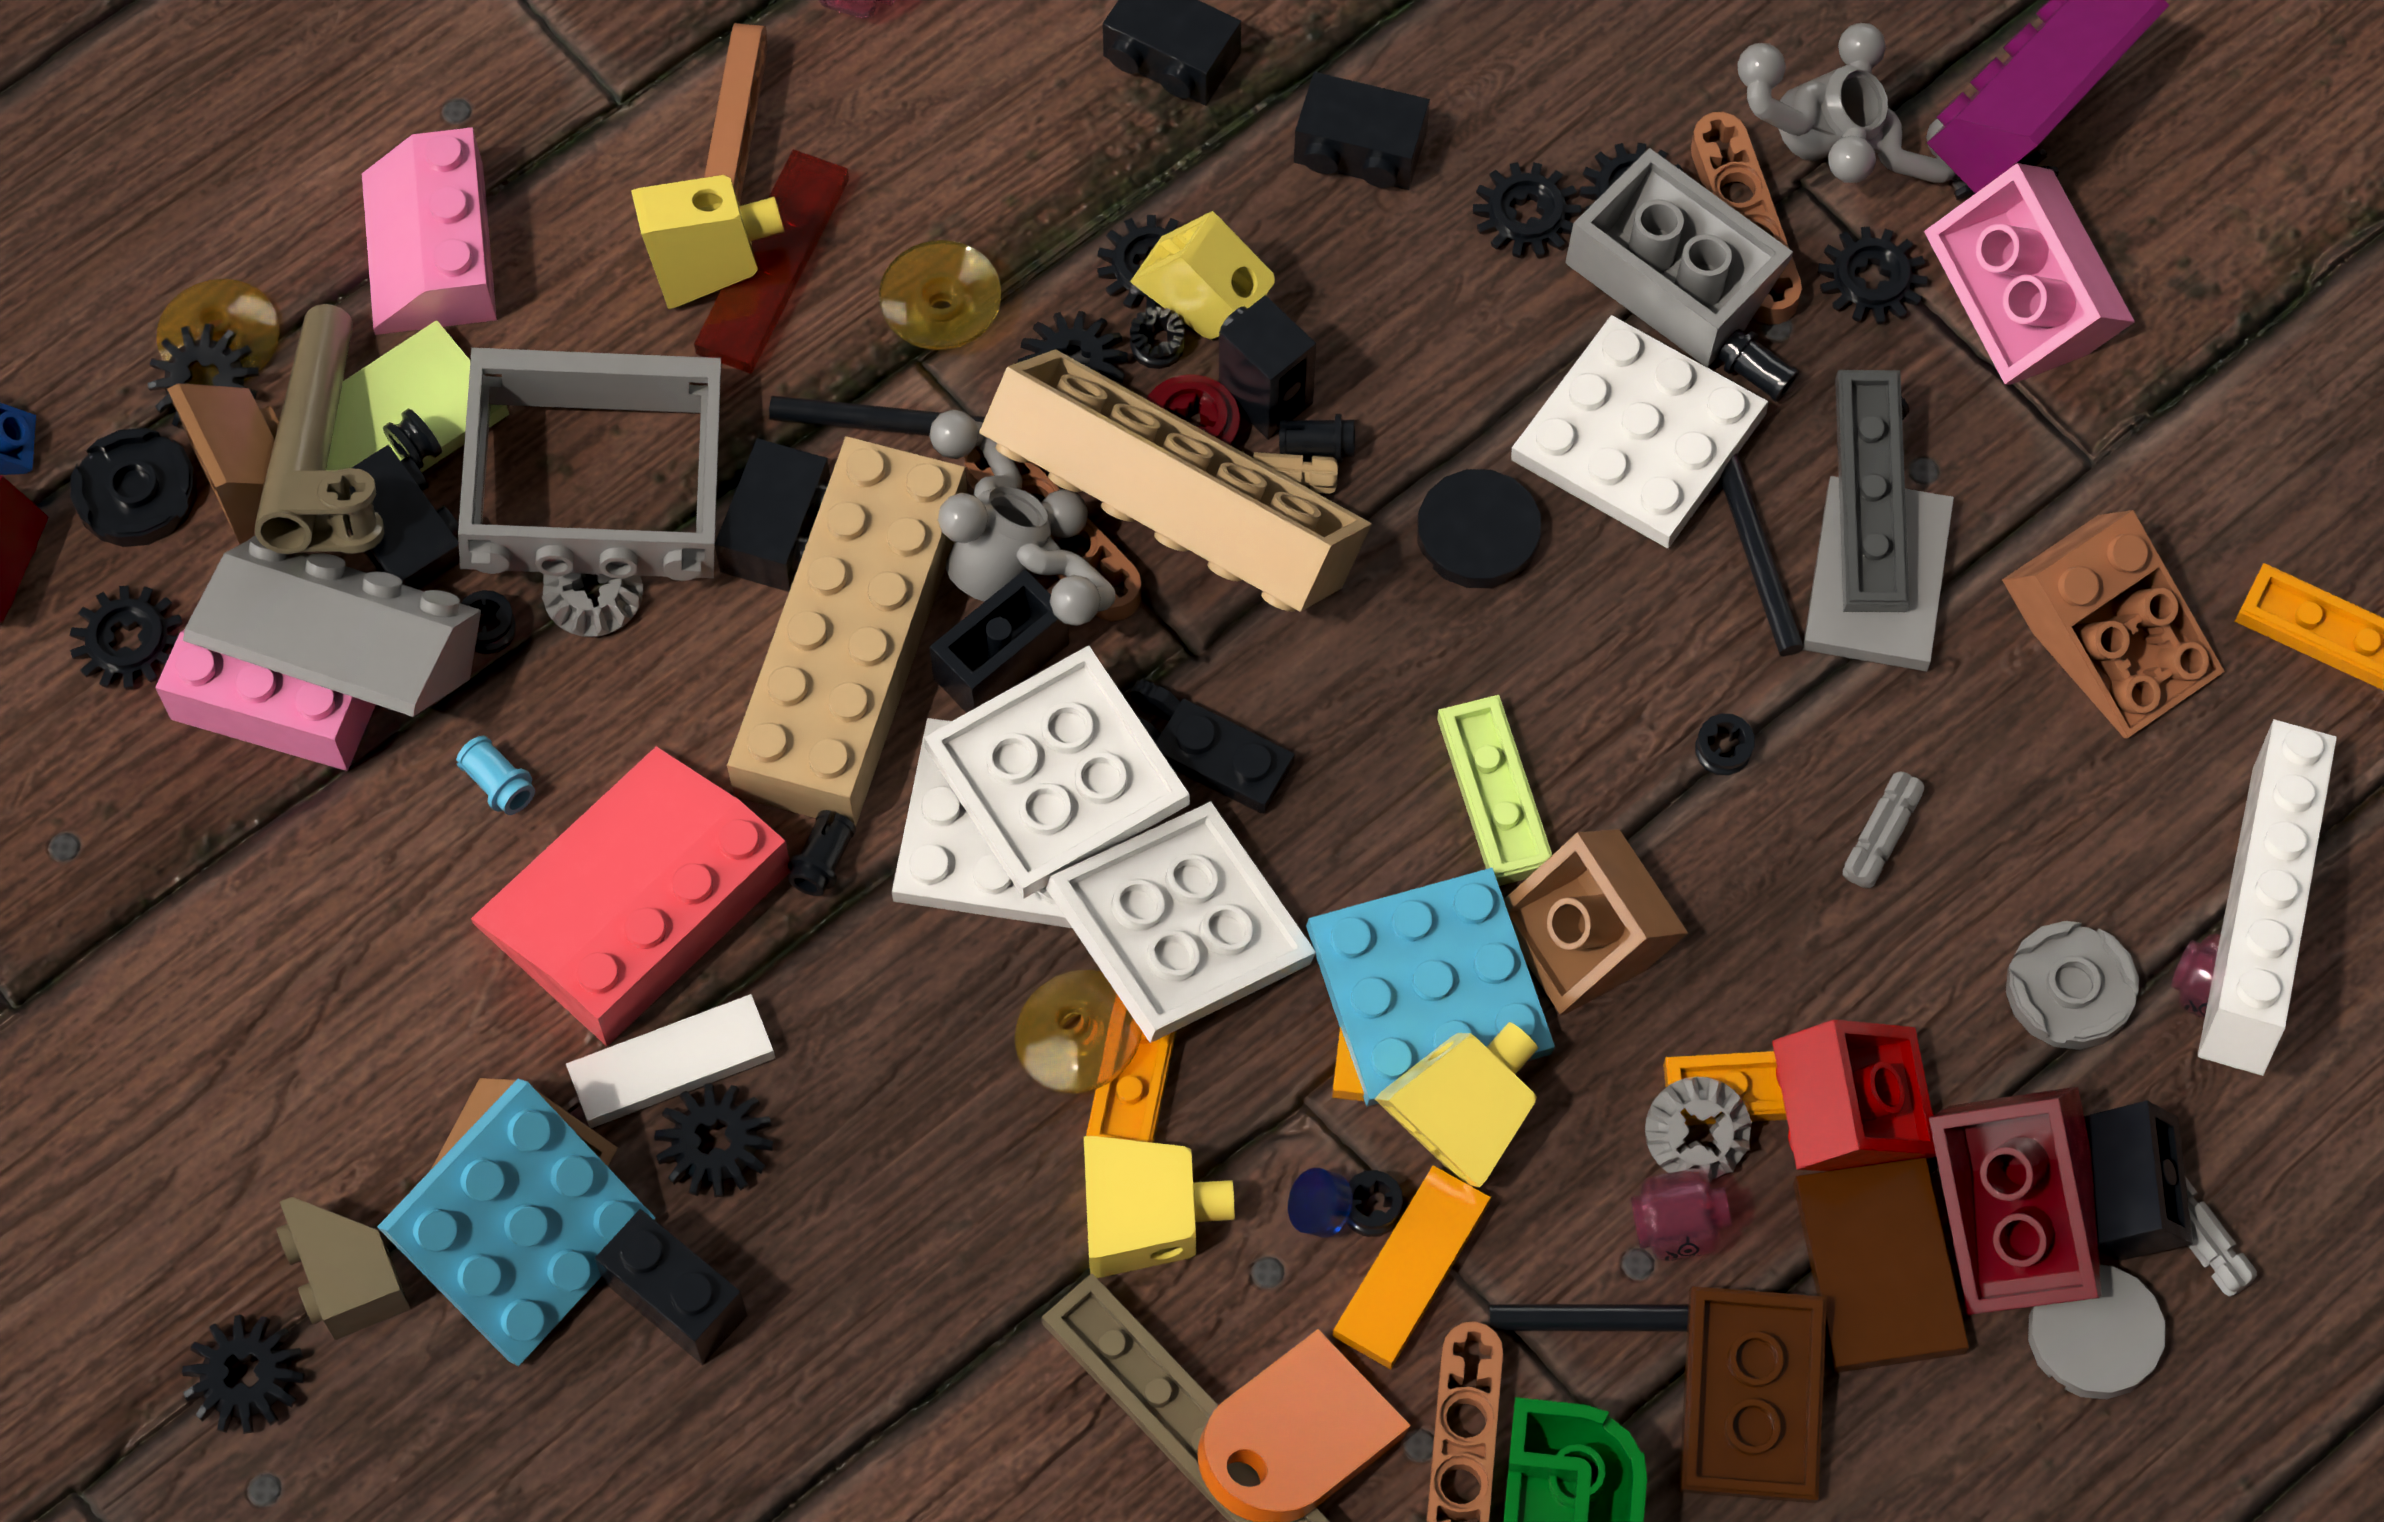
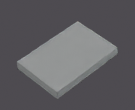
(1881, 637)

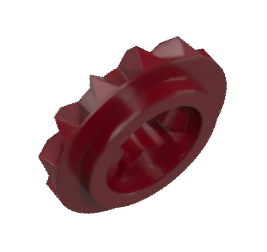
(1216, 403)

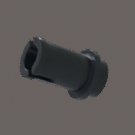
(1757, 364)
(1318, 437)
(824, 847)

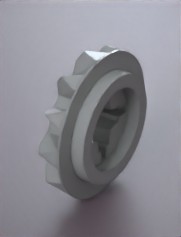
(576, 613)
(1701, 1098)

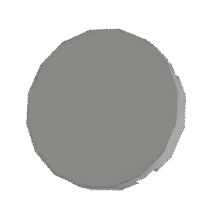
(2072, 985)
(2102, 1342)

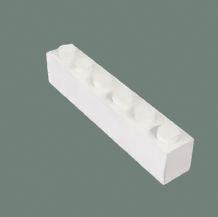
(2267, 898)

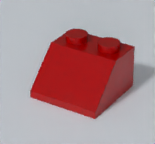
(1854, 1095)

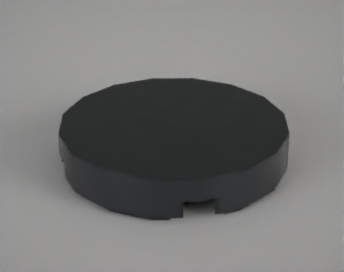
(134, 487)
(1478, 528)

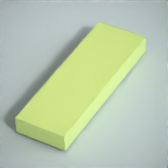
(1494, 788)

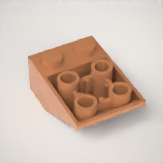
(2115, 620)

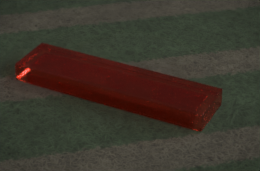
(751, 308)

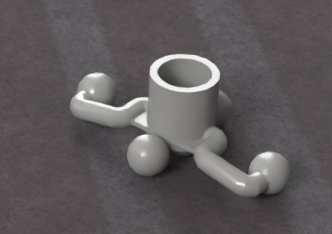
(1840, 112)
(1010, 530)

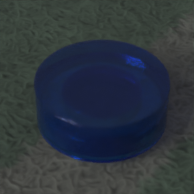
(1319, 1202)

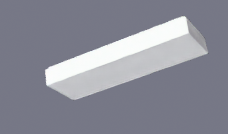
(670, 1061)

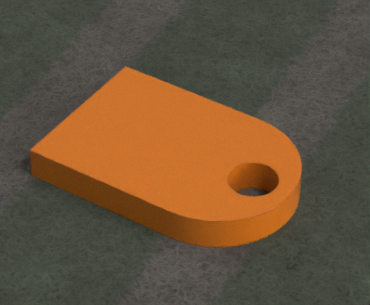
(1302, 1428)

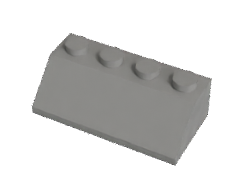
(336, 626)

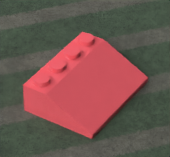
(635, 892)

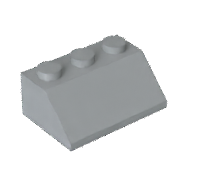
(1676, 256)

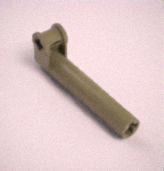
(301, 500)

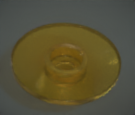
(940, 273)
(243, 311)
(1089, 1052)

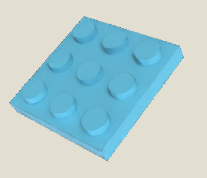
(1422, 970)
(513, 1221)

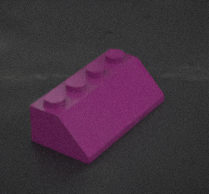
(2037, 84)

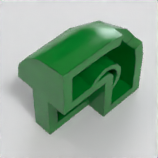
(1572, 1466)

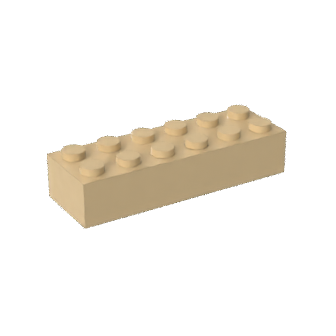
(1174, 480)
(847, 633)

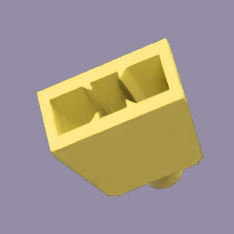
(701, 235)
(1203, 274)
(1465, 1100)
(1145, 1204)

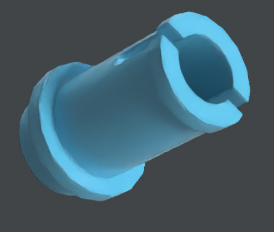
(505, 785)

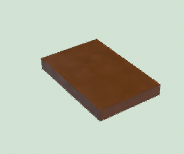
(1880, 1265)
(1753, 1394)

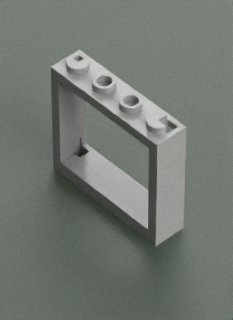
(590, 383)

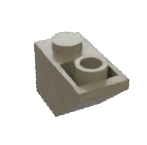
(346, 1269)

